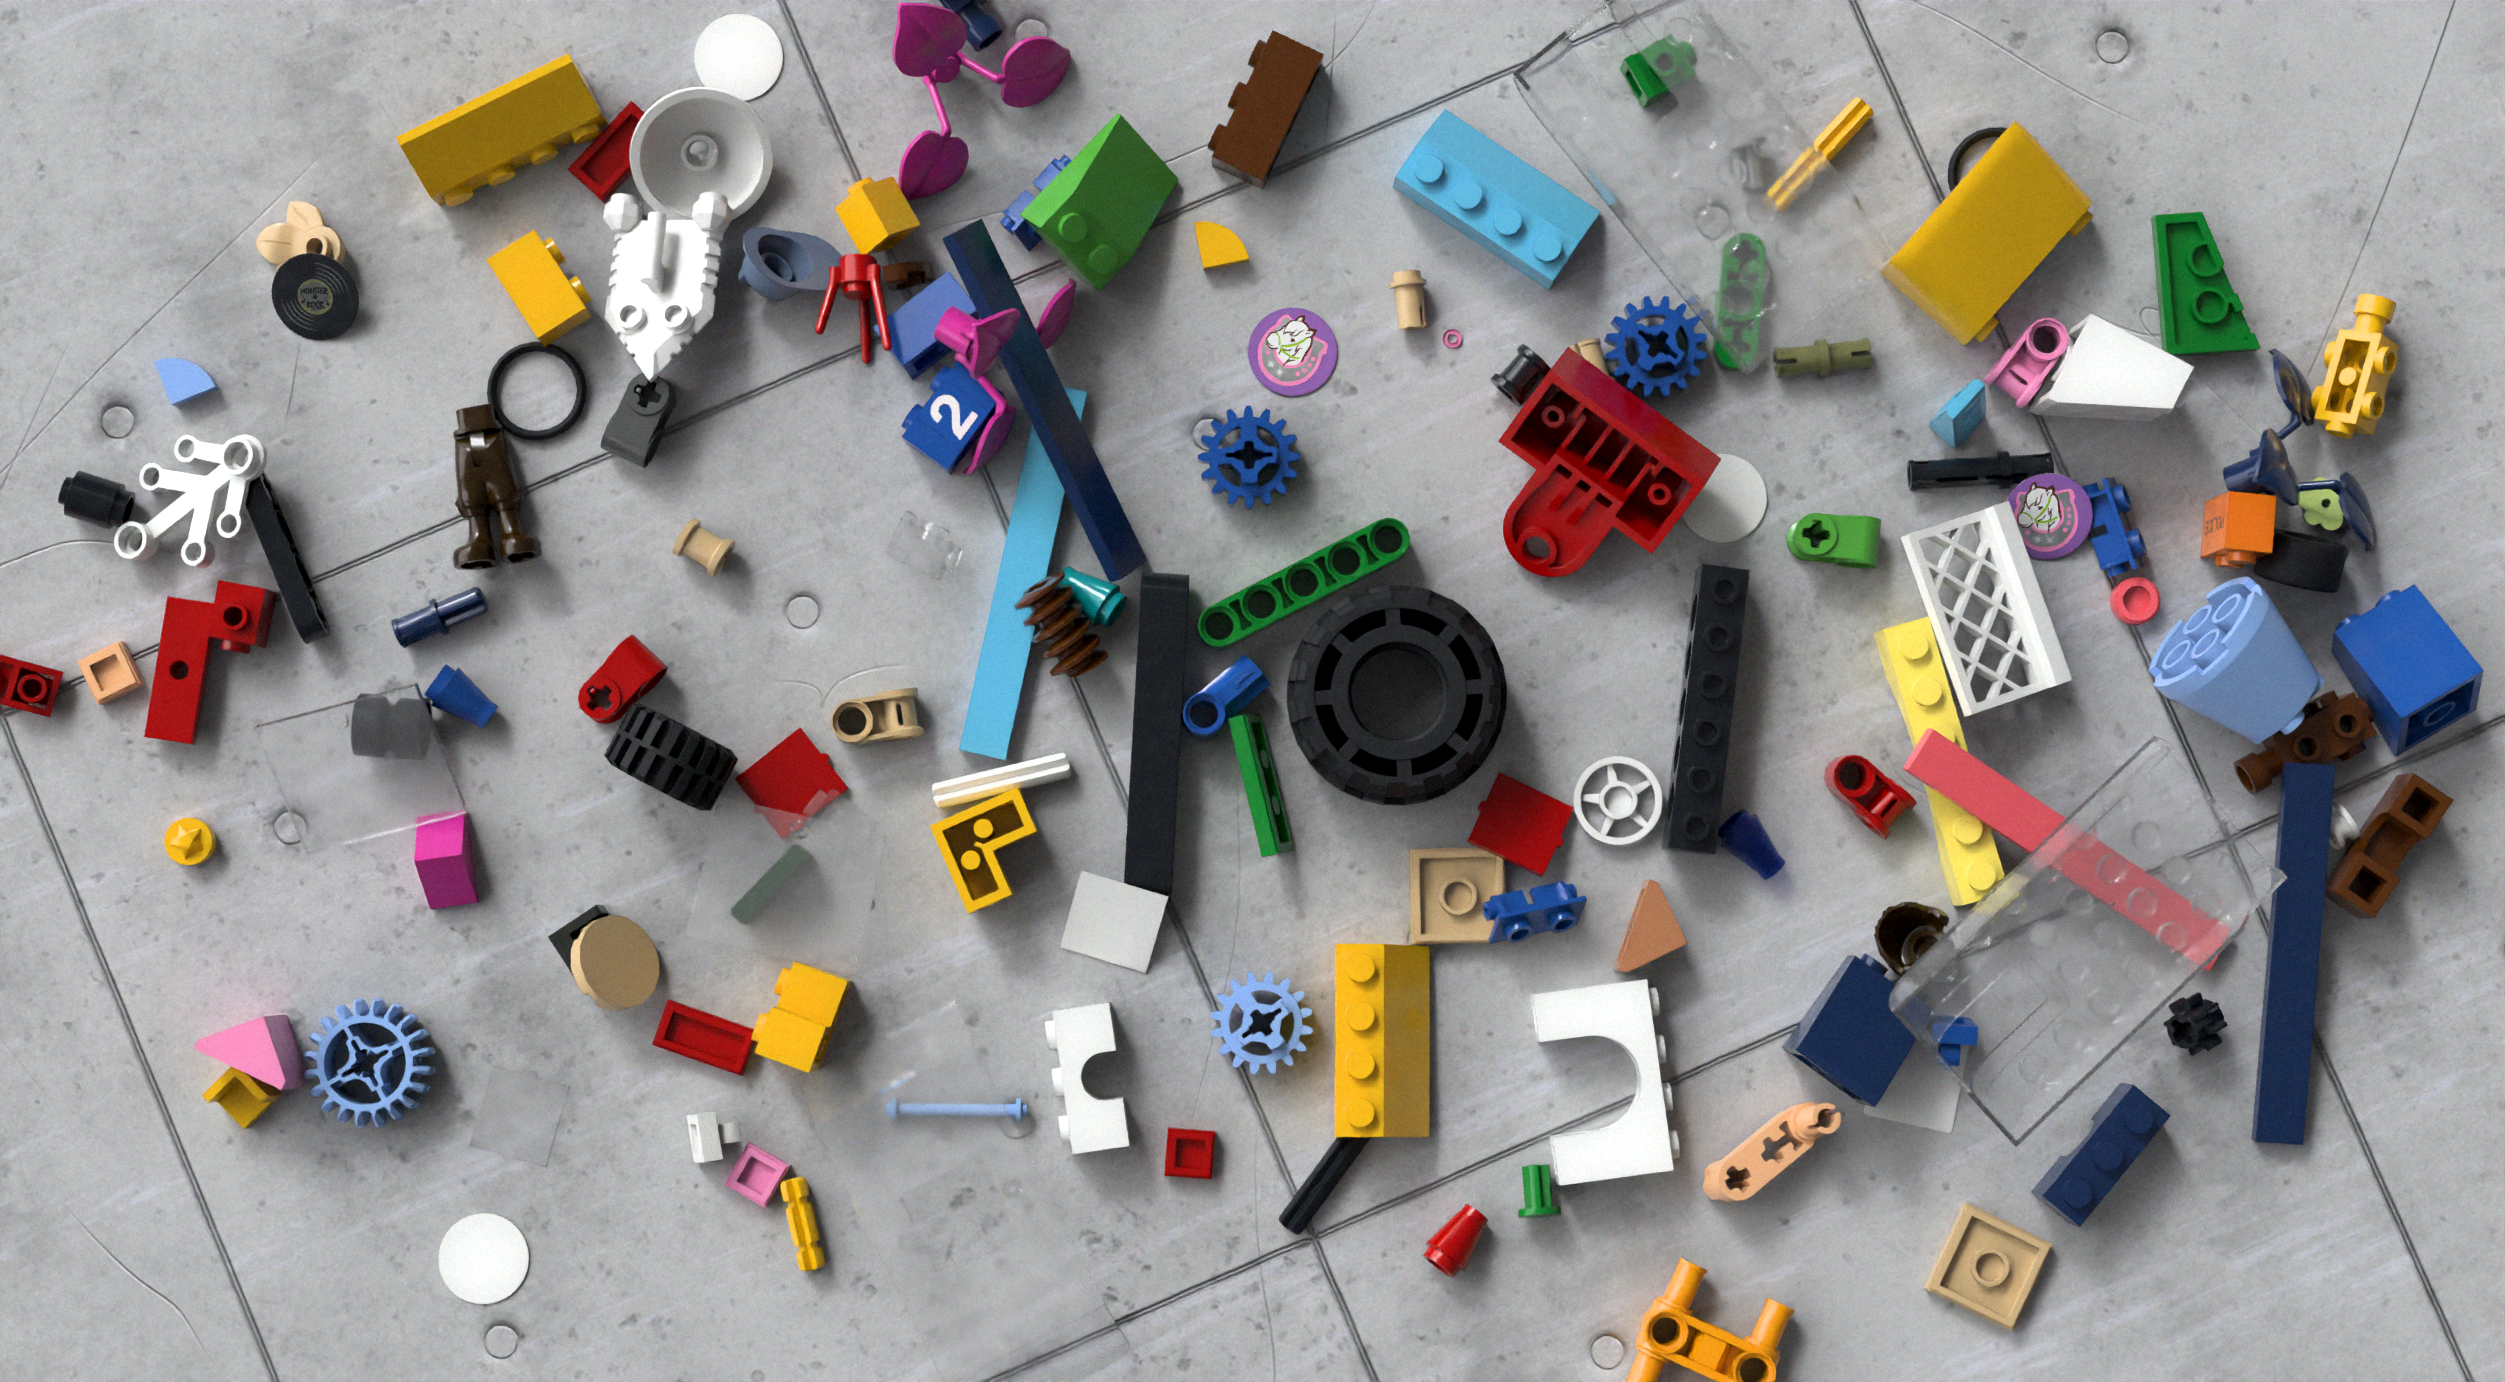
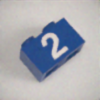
(950, 418)

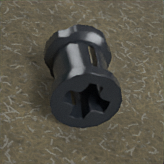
(1520, 375)

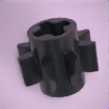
(2195, 1024)

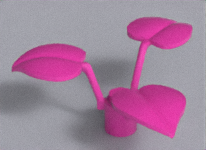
(930, 46)
(984, 341)

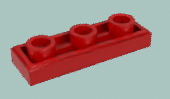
(176, 701)

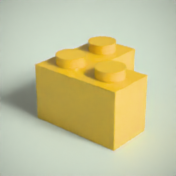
(971, 843)
(804, 1019)

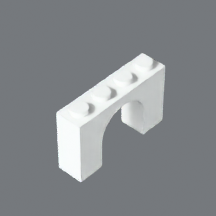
(1640, 1138)

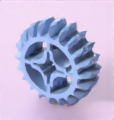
(333, 1082)

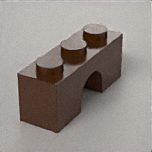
(2397, 823)

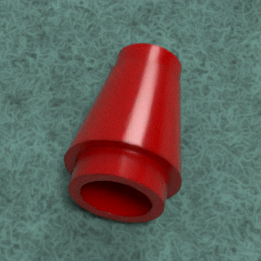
(1456, 1241)

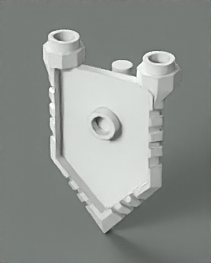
(663, 276)

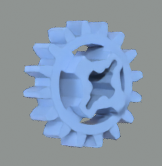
(1274, 1040)

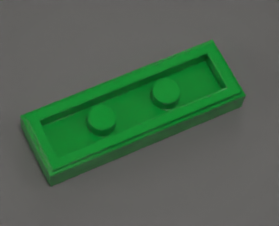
(1261, 784)

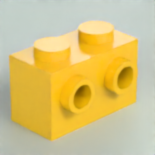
(539, 287)

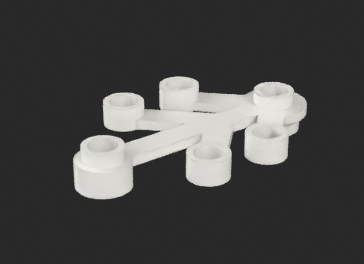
(199, 498)

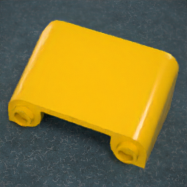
(1989, 235)

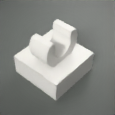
(708, 1136)

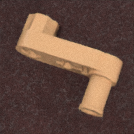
(1799, 1124)

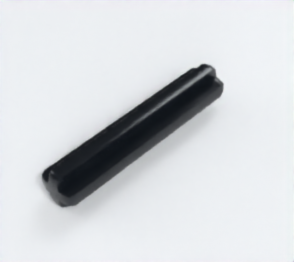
(1321, 1182)

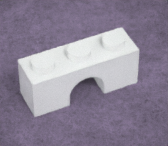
(1090, 1120)

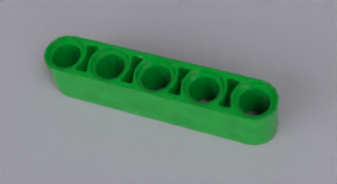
(1317, 564)

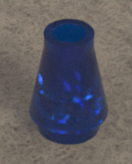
(1749, 842)

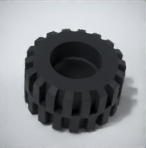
(671, 757)

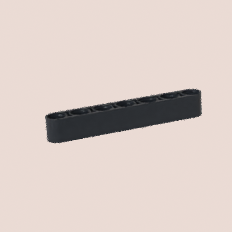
(1156, 732)

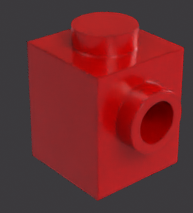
(241, 616)

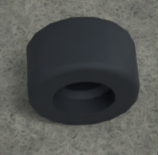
(2303, 562)

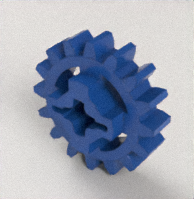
(1674, 359)
(1225, 457)

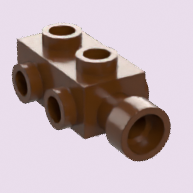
(2320, 732)

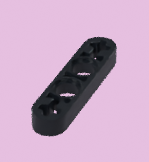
(285, 561)

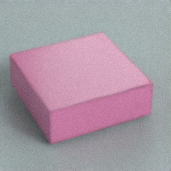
(757, 1174)

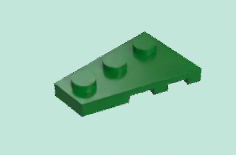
(2193, 291)

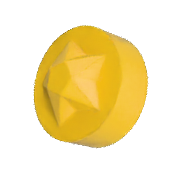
(190, 841)

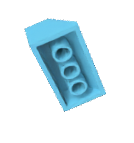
(1495, 199)

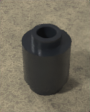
(96, 500)

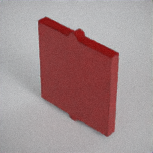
(790, 775)
(1520, 824)

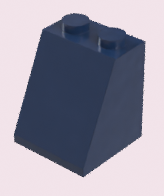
(1853, 1033)

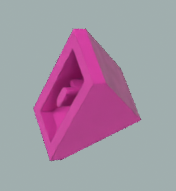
(446, 862)

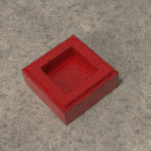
(1189, 1153)

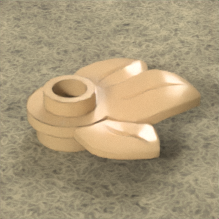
(299, 235)

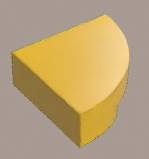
(1219, 246)

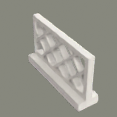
(2015, 599)

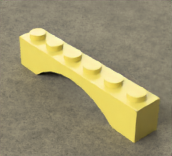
(1925, 701)

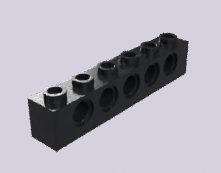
(1705, 709)

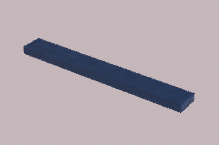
(1047, 404)
(2293, 953)

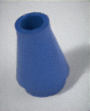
(459, 696)

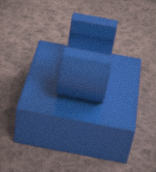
(1961, 1032)

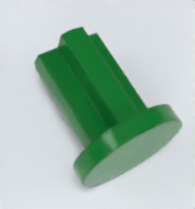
(1538, 1193)

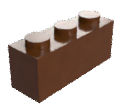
(1265, 108)

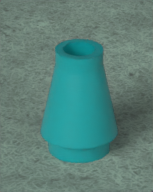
(1100, 599)

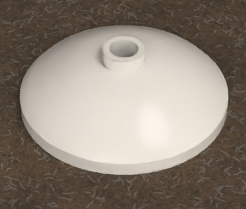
(733, 164)

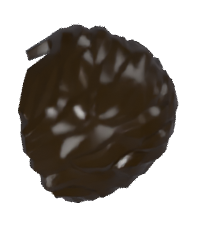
(1908, 933)

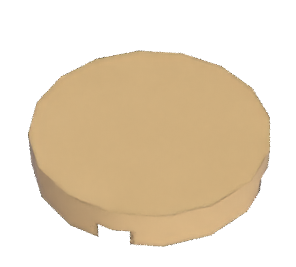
(615, 963)

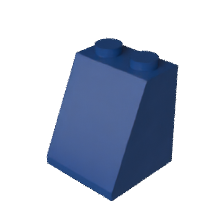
(2407, 668)

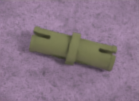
(1822, 358)

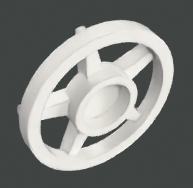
(1617, 800)

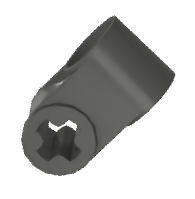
(638, 425)

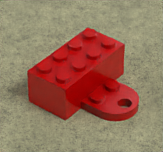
(1597, 466)

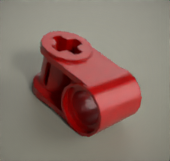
(625, 676)
(1875, 799)

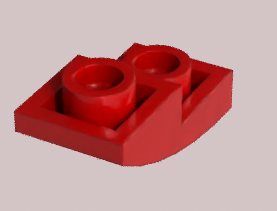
(28, 686)

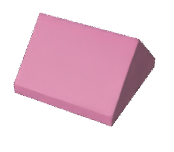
(261, 1049)

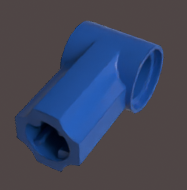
(1226, 695)

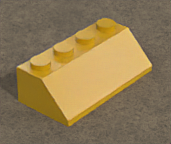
(503, 131)
(1381, 1040)

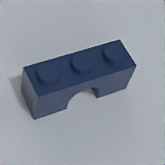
(2089, 1172)

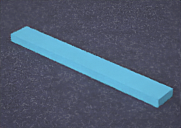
(1022, 565)

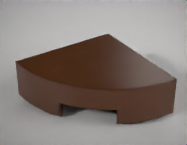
(907, 275)

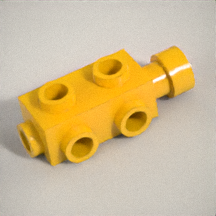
(2357, 371)

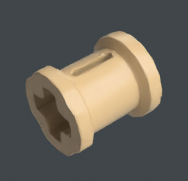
(703, 547)

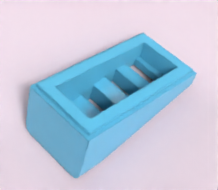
(1961, 414)

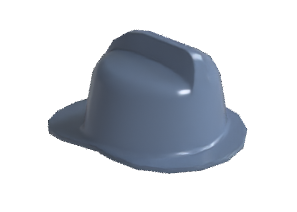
(785, 262)

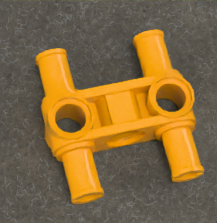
(1702, 1344)

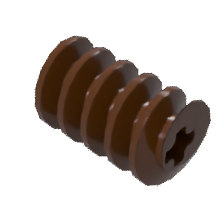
(1061, 627)

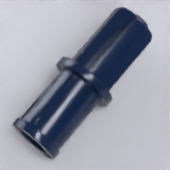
(439, 616)

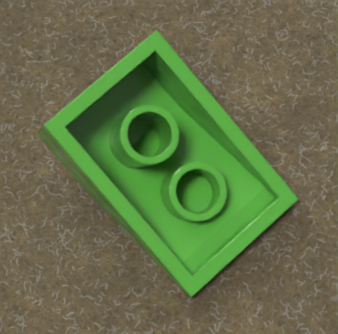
(1102, 203)

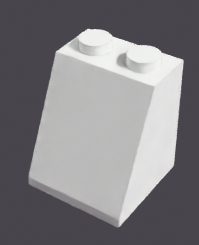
(2112, 377)

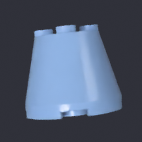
(2237, 664)

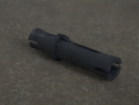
(1981, 471)

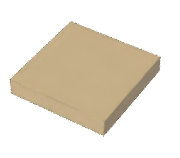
(1450, 894)
(1988, 1266)

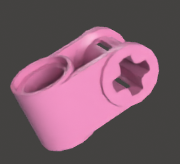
(2023, 367)

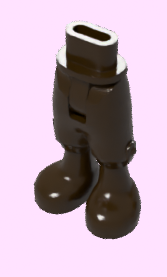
(486, 481)

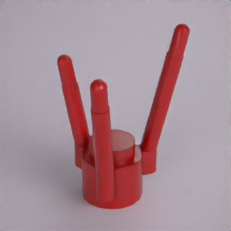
(860, 280)

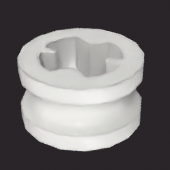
(2341, 827)

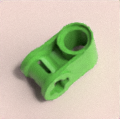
(1844, 541)

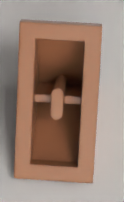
(1651, 930)

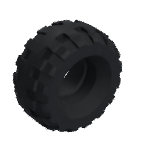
(1380, 767)

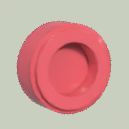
(2135, 601)

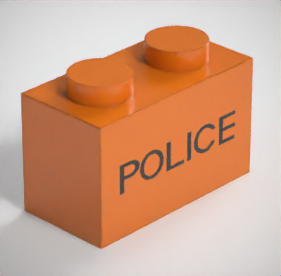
(2238, 528)

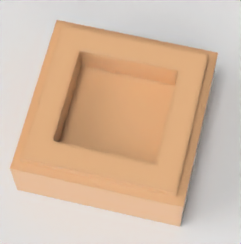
(111, 673)

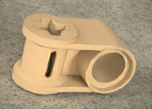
(881, 717)

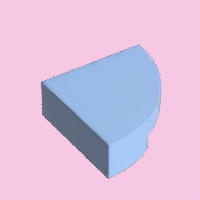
(184, 380)

